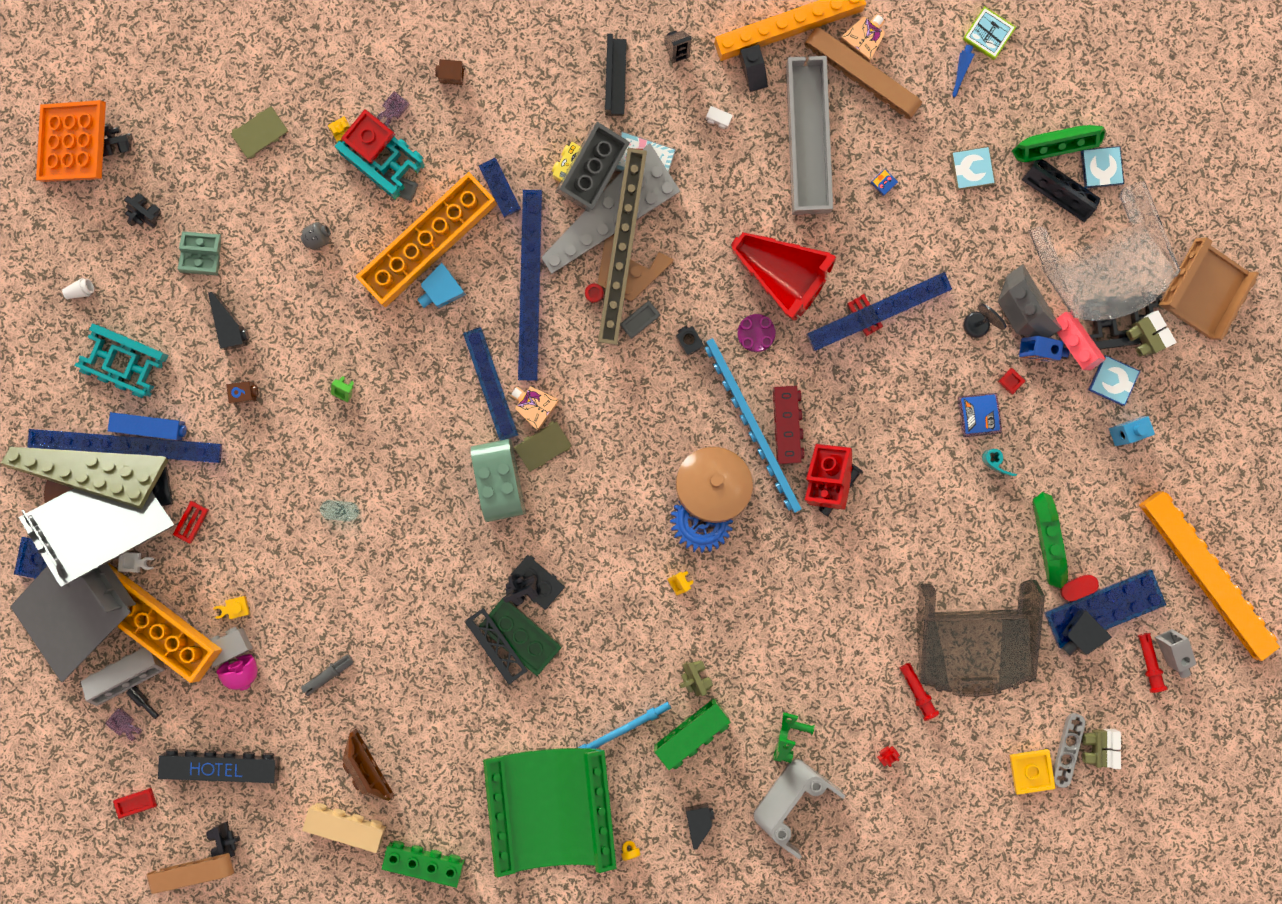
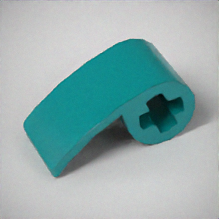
(994, 464)

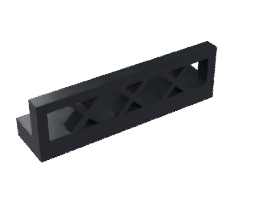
(615, 76)
(1060, 189)
(490, 650)

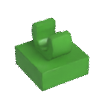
(342, 390)

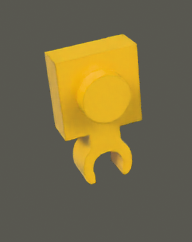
(234, 608)

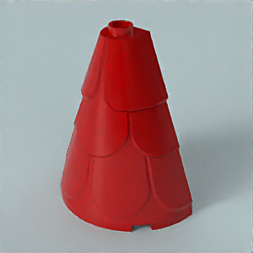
(784, 270)

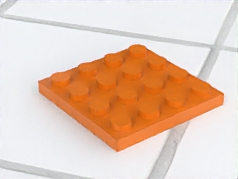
(71, 141)

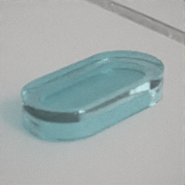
(339, 510)

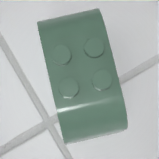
(497, 480)

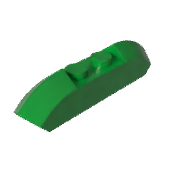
(1059, 142)
(1050, 540)

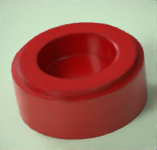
(594, 293)

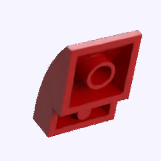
(829, 476)

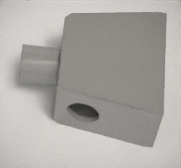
(1177, 652)

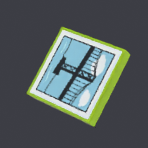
(989, 33)

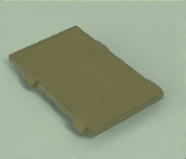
(259, 132)
(543, 446)

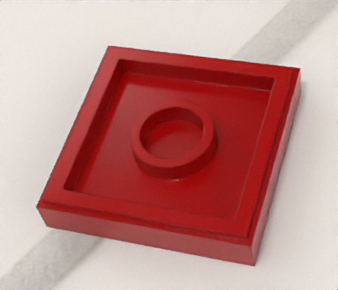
(368, 136)

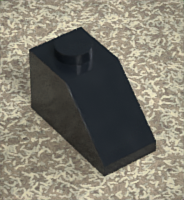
(753, 68)
(699, 822)

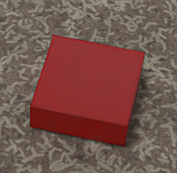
(1011, 381)

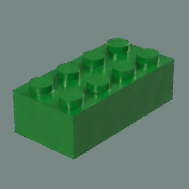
(691, 734)

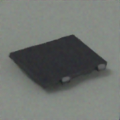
(547, 583)

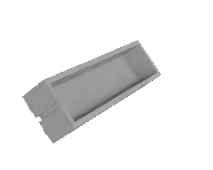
(809, 135)

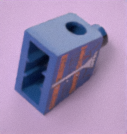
(1043, 349)

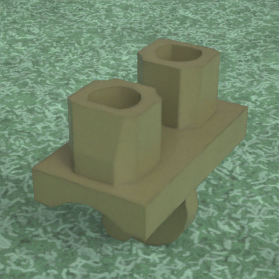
(692, 680)

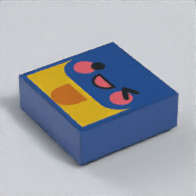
(884, 182)

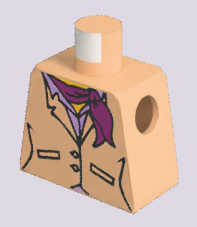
(864, 36)
(534, 405)

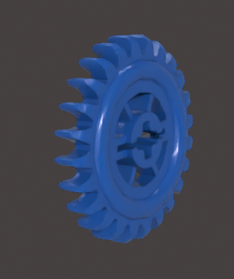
(697, 540)

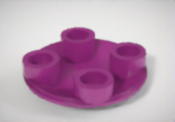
(756, 333)

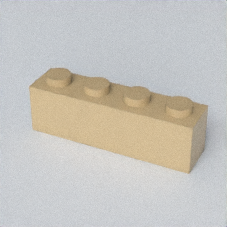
(344, 828)

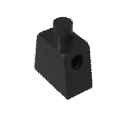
(1084, 634)

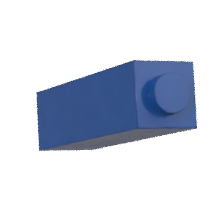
(147, 426)

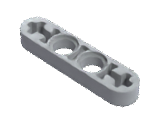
(1070, 750)

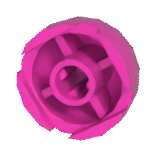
(239, 673)

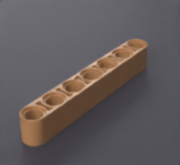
(863, 72)

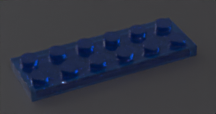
(1110, 604)

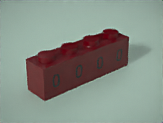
(787, 424)

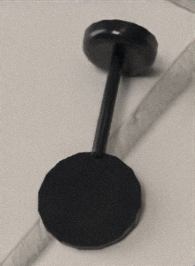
(978, 323)

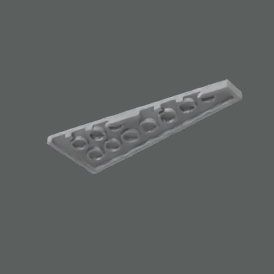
(600, 222)

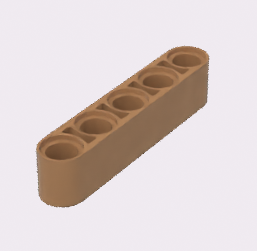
(190, 873)

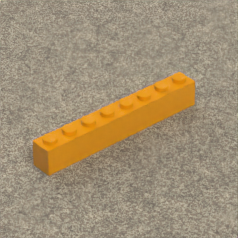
(785, 25)

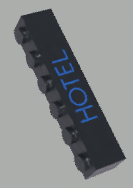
(218, 767)

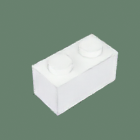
(718, 117)

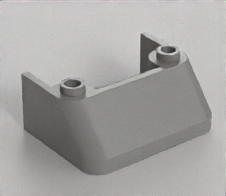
(783, 797)

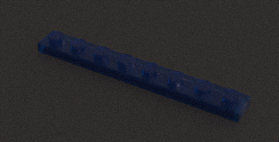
(879, 311)

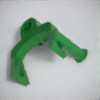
(784, 752)

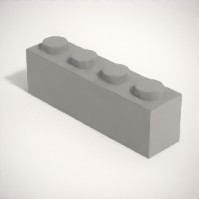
(121, 676)

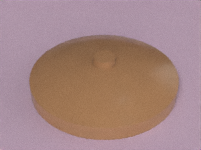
(714, 484)

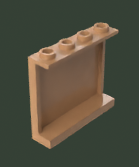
(1208, 290)

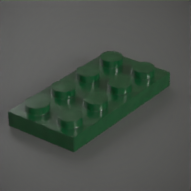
(525, 637)

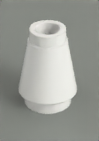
(78, 289)

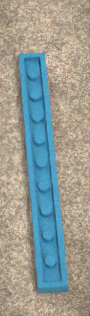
(748, 419)

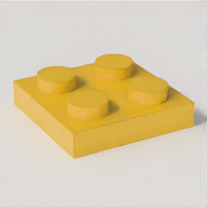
(1032, 771)

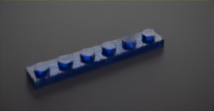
(490, 384)

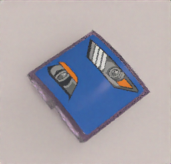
(979, 415)

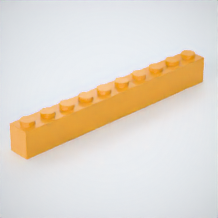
(1209, 575)

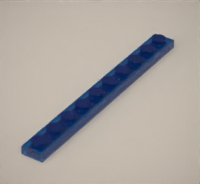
(530, 285)
(125, 445)

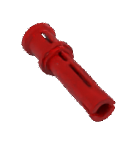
(1153, 671)
(922, 699)

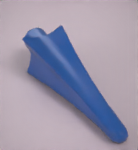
(964, 61)

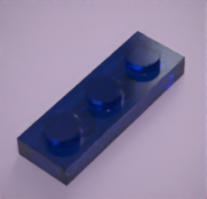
(499, 187)

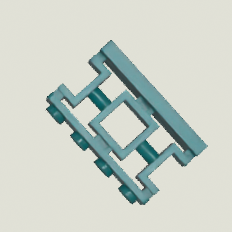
(370, 170)
(127, 346)

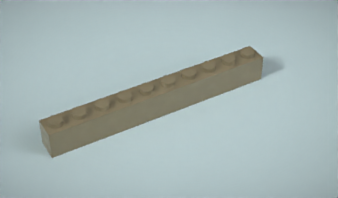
(622, 246)

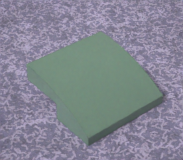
(199, 253)

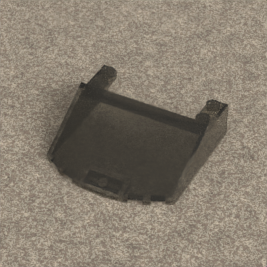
(979, 649)

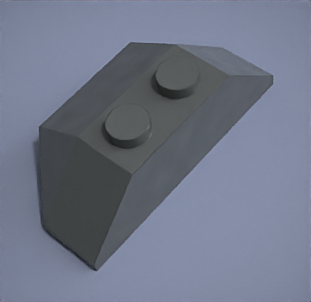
(1026, 306)

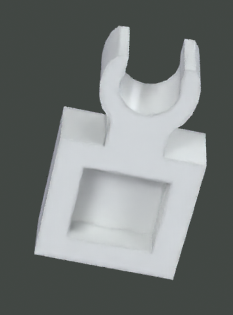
(132, 562)

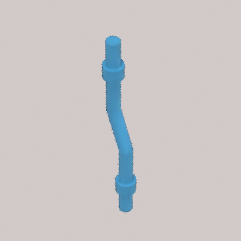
(651, 714)

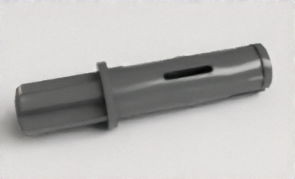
(326, 675)

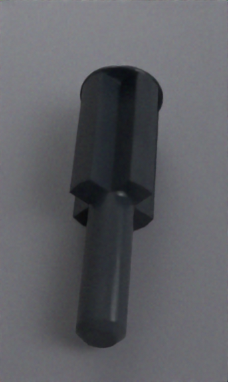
(141, 700)

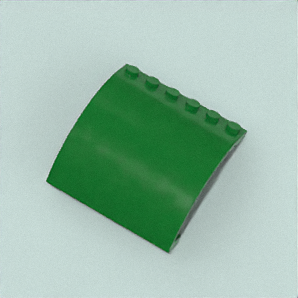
(549, 810)

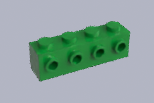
(423, 864)

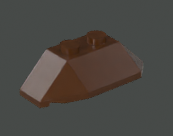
(364, 769)

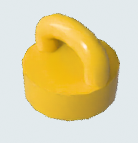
(627, 855)

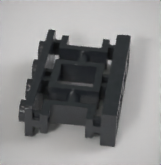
(1112, 324)

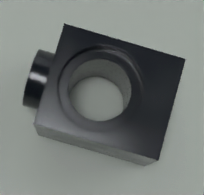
(689, 349)

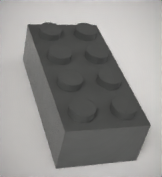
(592, 166)

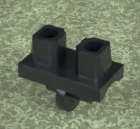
(122, 141)
(138, 214)
(519, 587)
(224, 840)

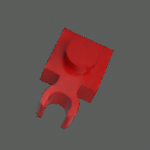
(888, 756)

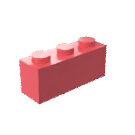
(1079, 342)

